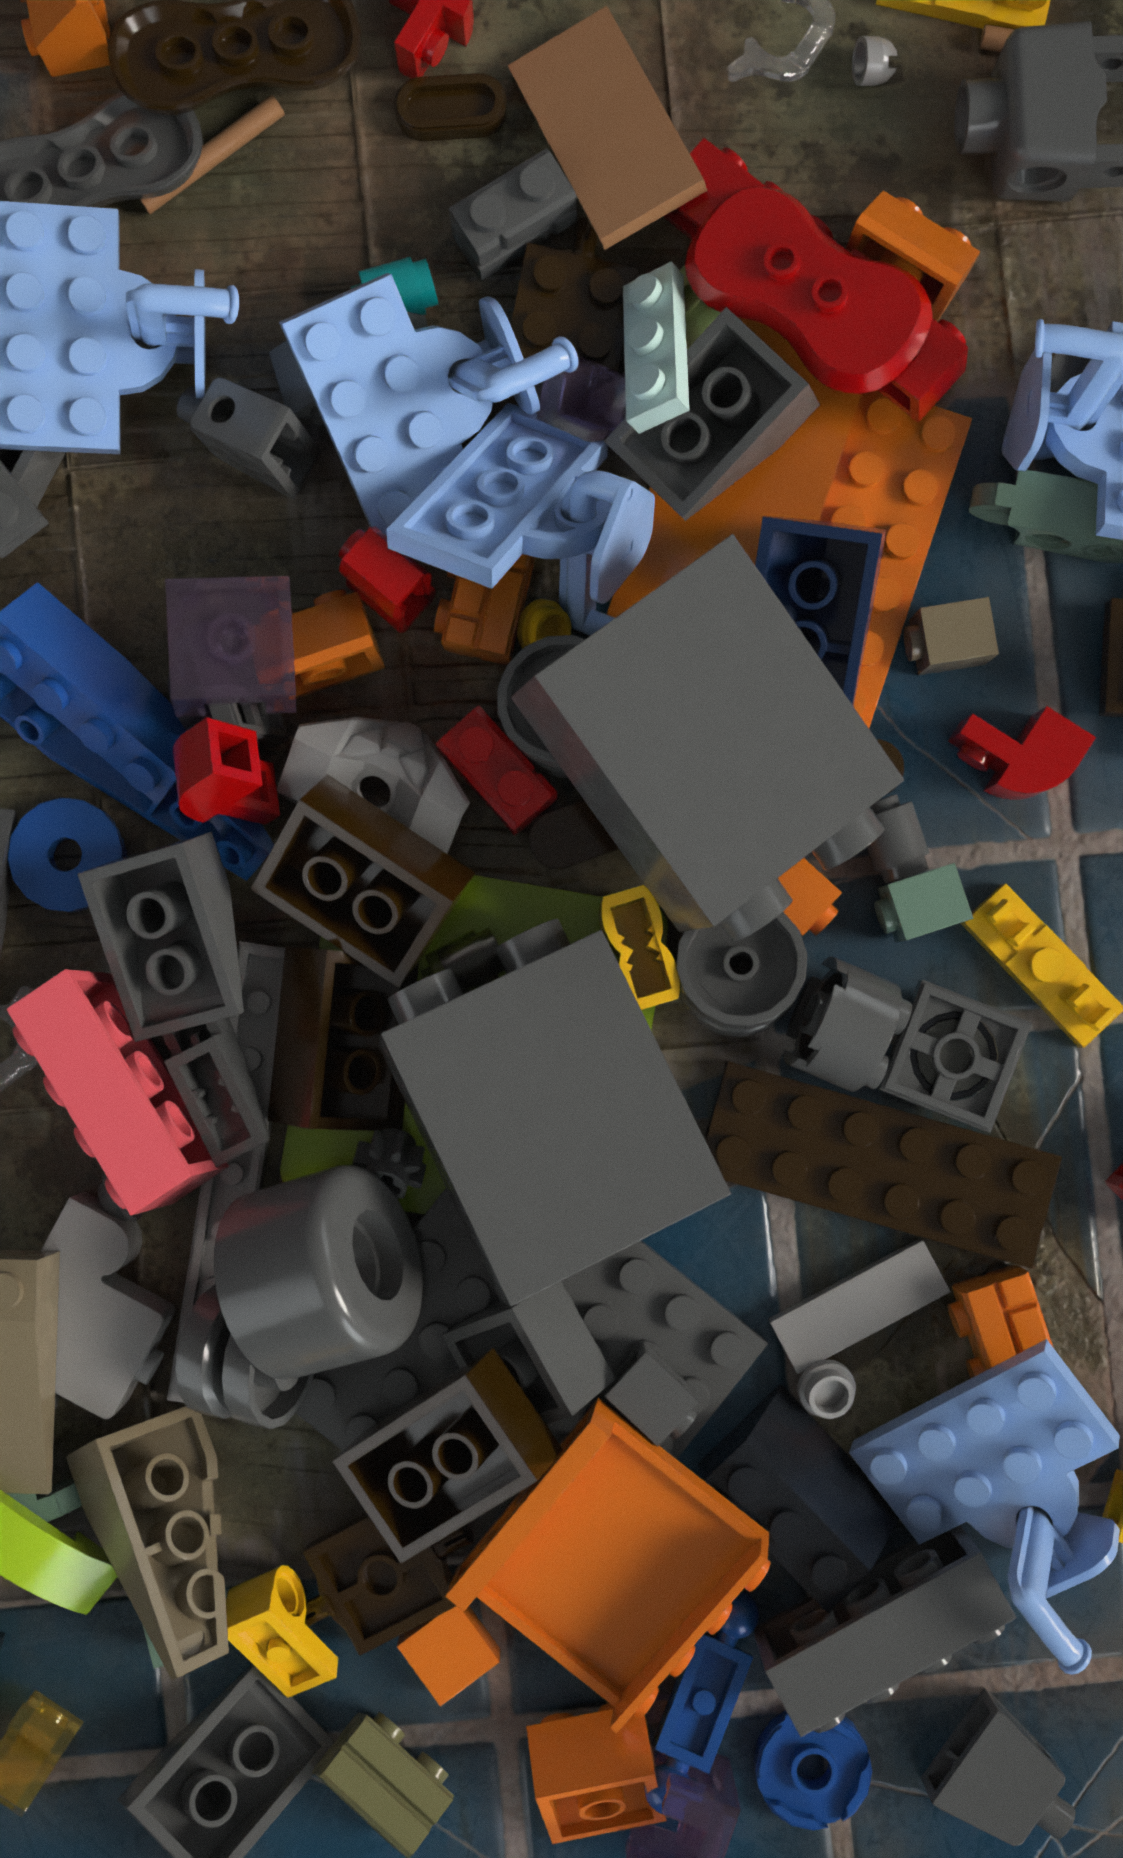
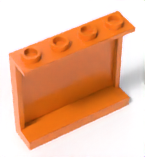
(615, 1562)

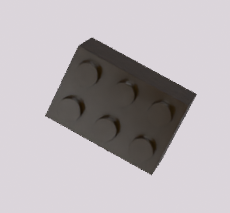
(361, 879)
(448, 1456)

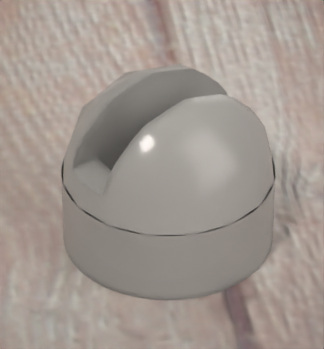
(871, 60)

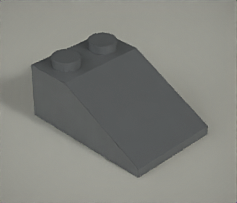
(738, 415)
(168, 935)
(228, 1772)

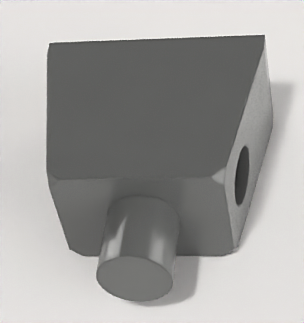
(251, 434)
(998, 1776)

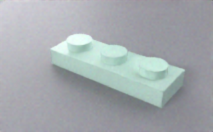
(655, 348)

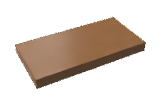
(607, 128)

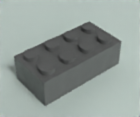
(892, 1625)

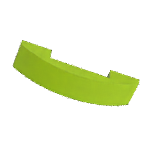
(50, 1563)

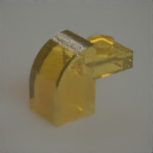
(33, 1749)

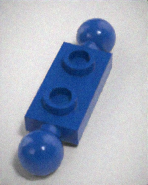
(704, 1699)

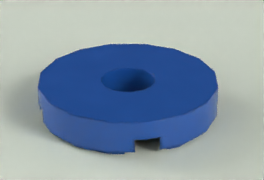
(35, 843)
(815, 1801)

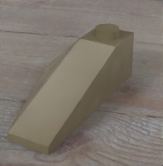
(28, 1368)
(159, 1527)

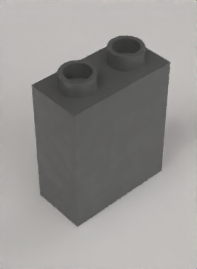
(712, 744)
(548, 1110)

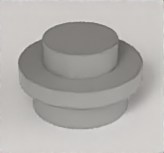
(826, 1389)

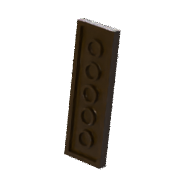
(881, 1164)

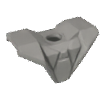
(351, 748)

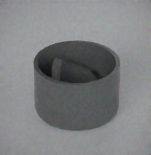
(318, 1272)

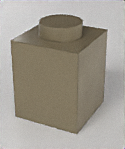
(951, 636)

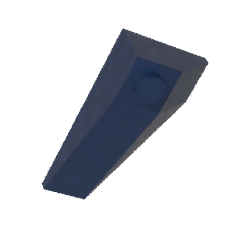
(827, 585)

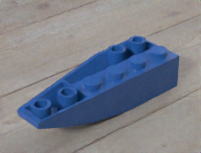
(104, 721)

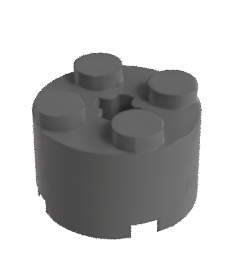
(846, 1026)

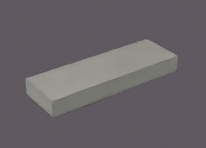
(859, 1305)

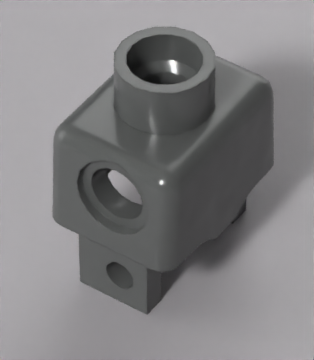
(1043, 113)

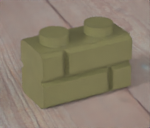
(384, 1782)

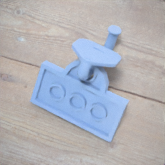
(86, 330)
(391, 387)
(1080, 421)
(536, 496)
(1002, 1449)

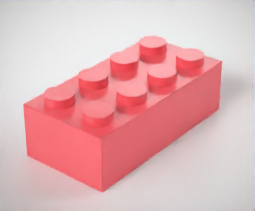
(113, 1090)

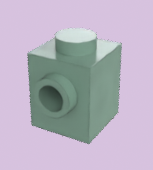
(922, 904)

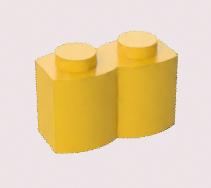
(634, 933)

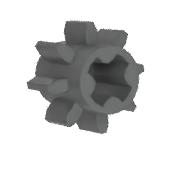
(393, 1159)

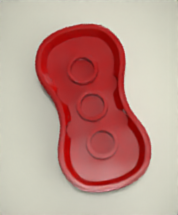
(841, 313)

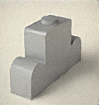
(104, 1320)

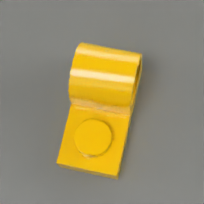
(271, 1632)

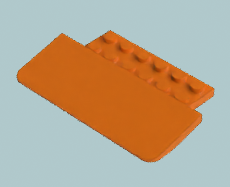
(848, 465)

